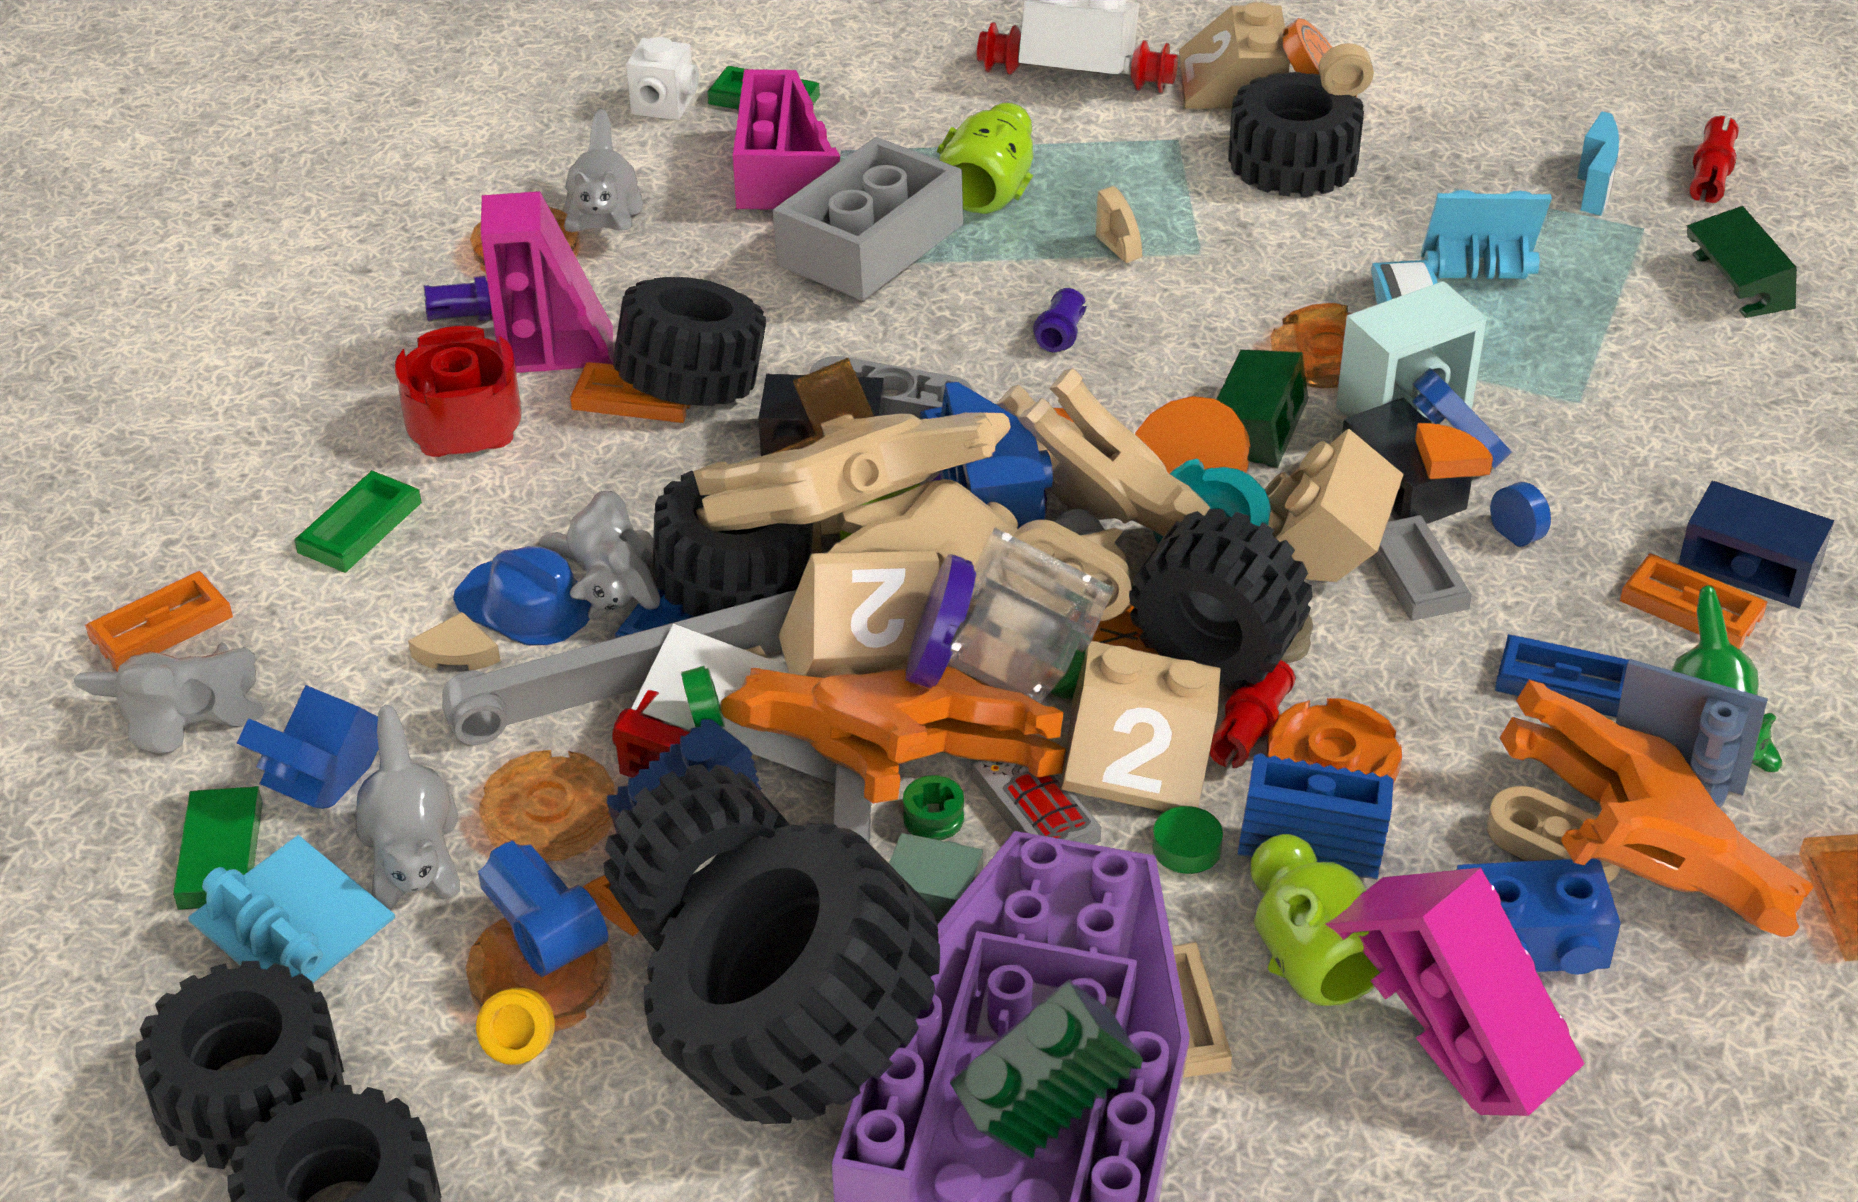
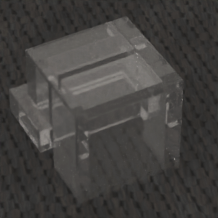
(1026, 617)

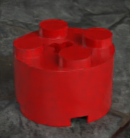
(459, 391)

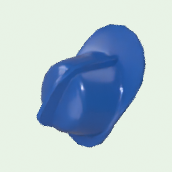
(524, 596)

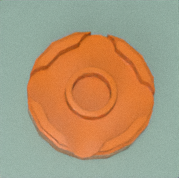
(1196, 430)
(1368, 732)

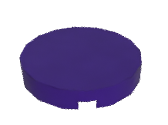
(940, 618)

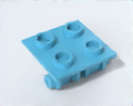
(1485, 228)
(289, 912)

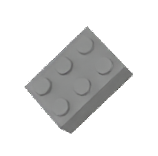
(868, 218)

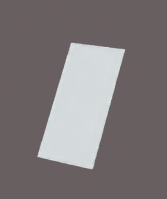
(728, 667)

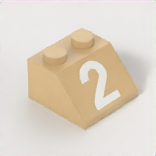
(1231, 53)
(857, 612)
(1140, 728)

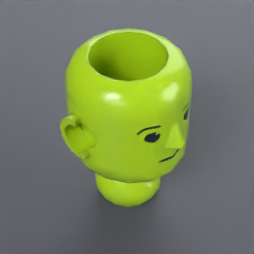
(994, 156)
(1292, 921)

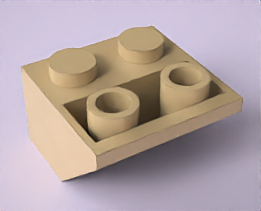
(1334, 506)

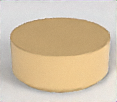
(1346, 70)

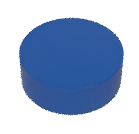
(1520, 513)

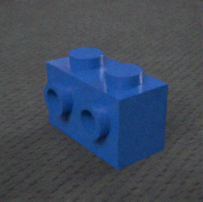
(1551, 925)

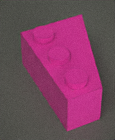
(777, 140)
(539, 288)
(1468, 985)

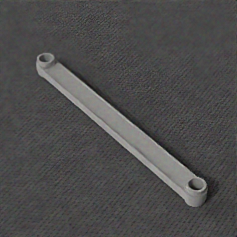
(484, 703)

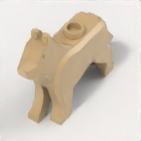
(1099, 460)
(843, 469)
(941, 519)

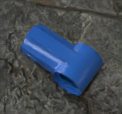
(546, 916)

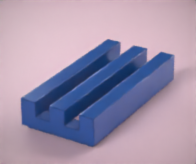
(1566, 676)

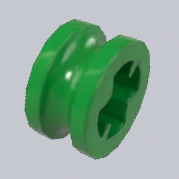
(933, 790)

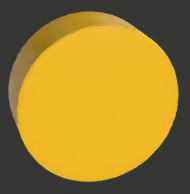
(515, 1026)

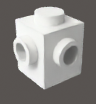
(661, 78)

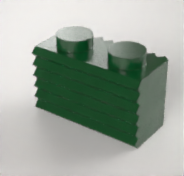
(1046, 1070)

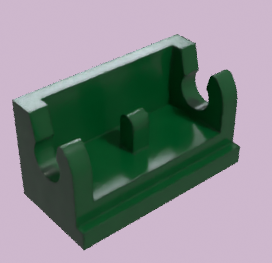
(1747, 260)
(1268, 398)

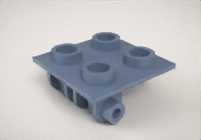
(1704, 720)

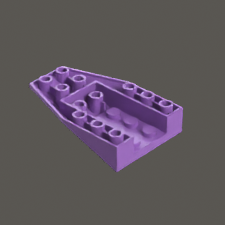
(1010, 941)

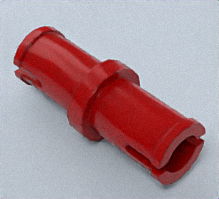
(1714, 159)
(1250, 715)

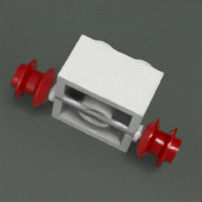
(1079, 37)

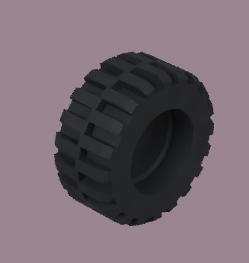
(792, 974)

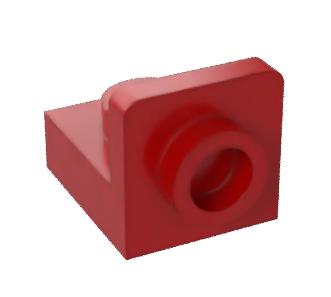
(642, 737)

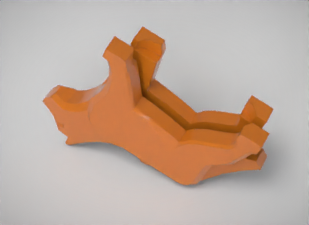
(886, 721)
(1653, 811)

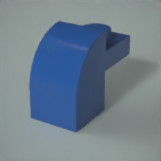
(319, 752)

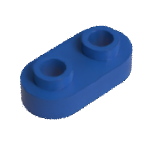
(1440, 402)

